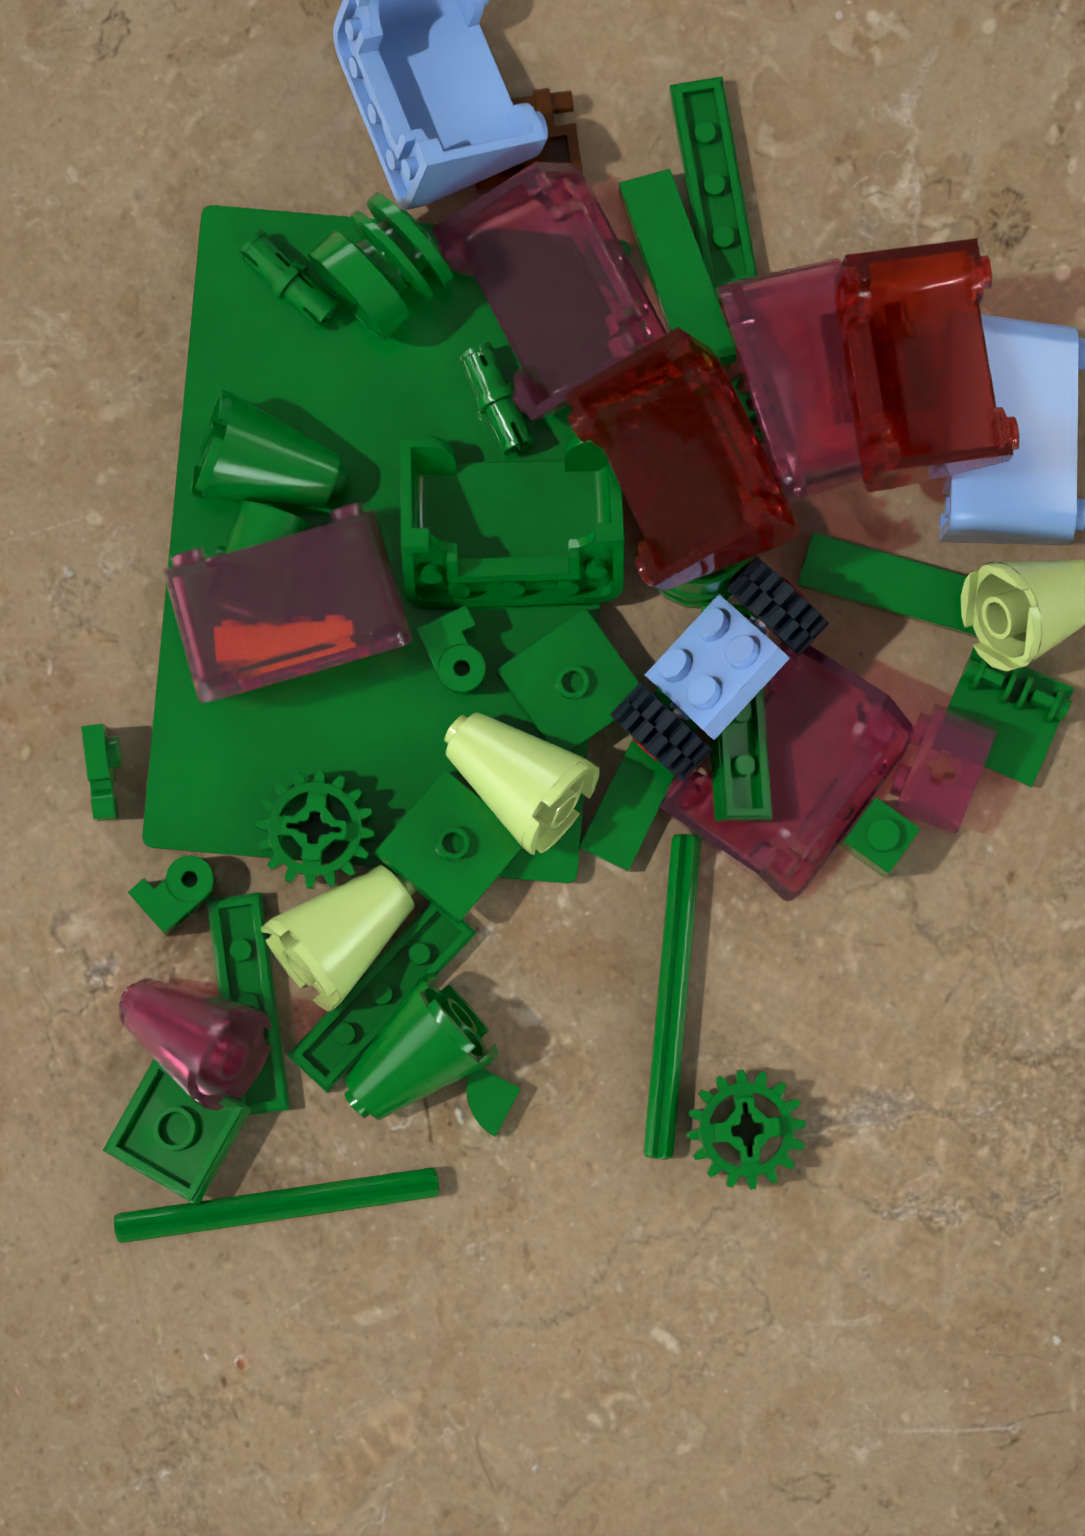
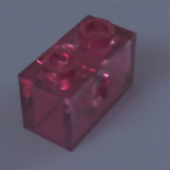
(945, 799)

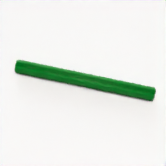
(672, 997)
(276, 1205)

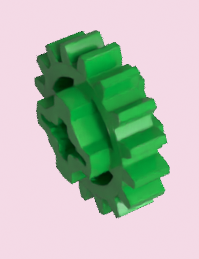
(316, 804)
(772, 1126)

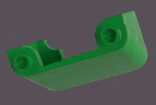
(509, 528)

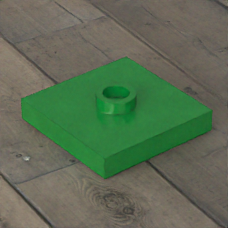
(569, 681)
(449, 847)
(175, 1137)

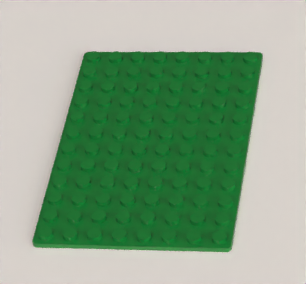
(357, 395)

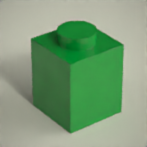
(879, 837)

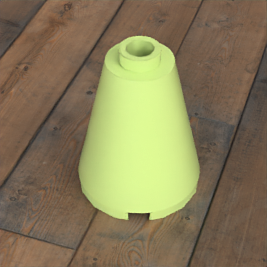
(1023, 608)
(521, 778)
(339, 932)

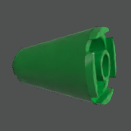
(262, 459)
(419, 1051)

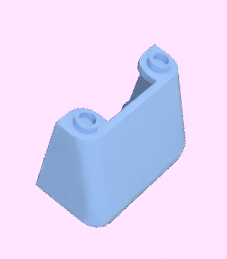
(432, 95)
(1036, 491)

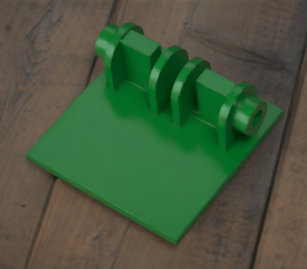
(1021, 706)

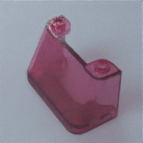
(551, 281)
(795, 374)
(287, 605)
(827, 758)

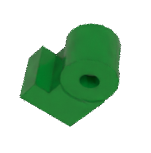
(455, 662)
(184, 890)

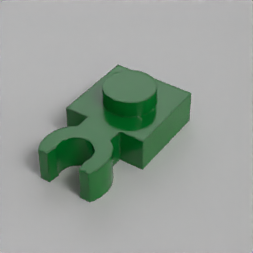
(102, 756)

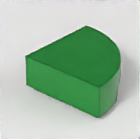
(490, 1099)

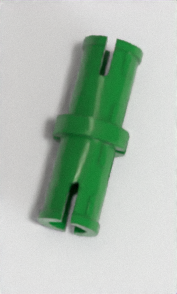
(289, 279)
(496, 398)

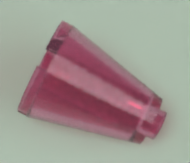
(197, 1038)

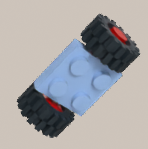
(718, 667)

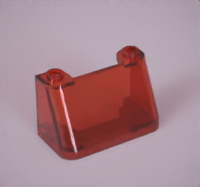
(920, 363)
(684, 460)

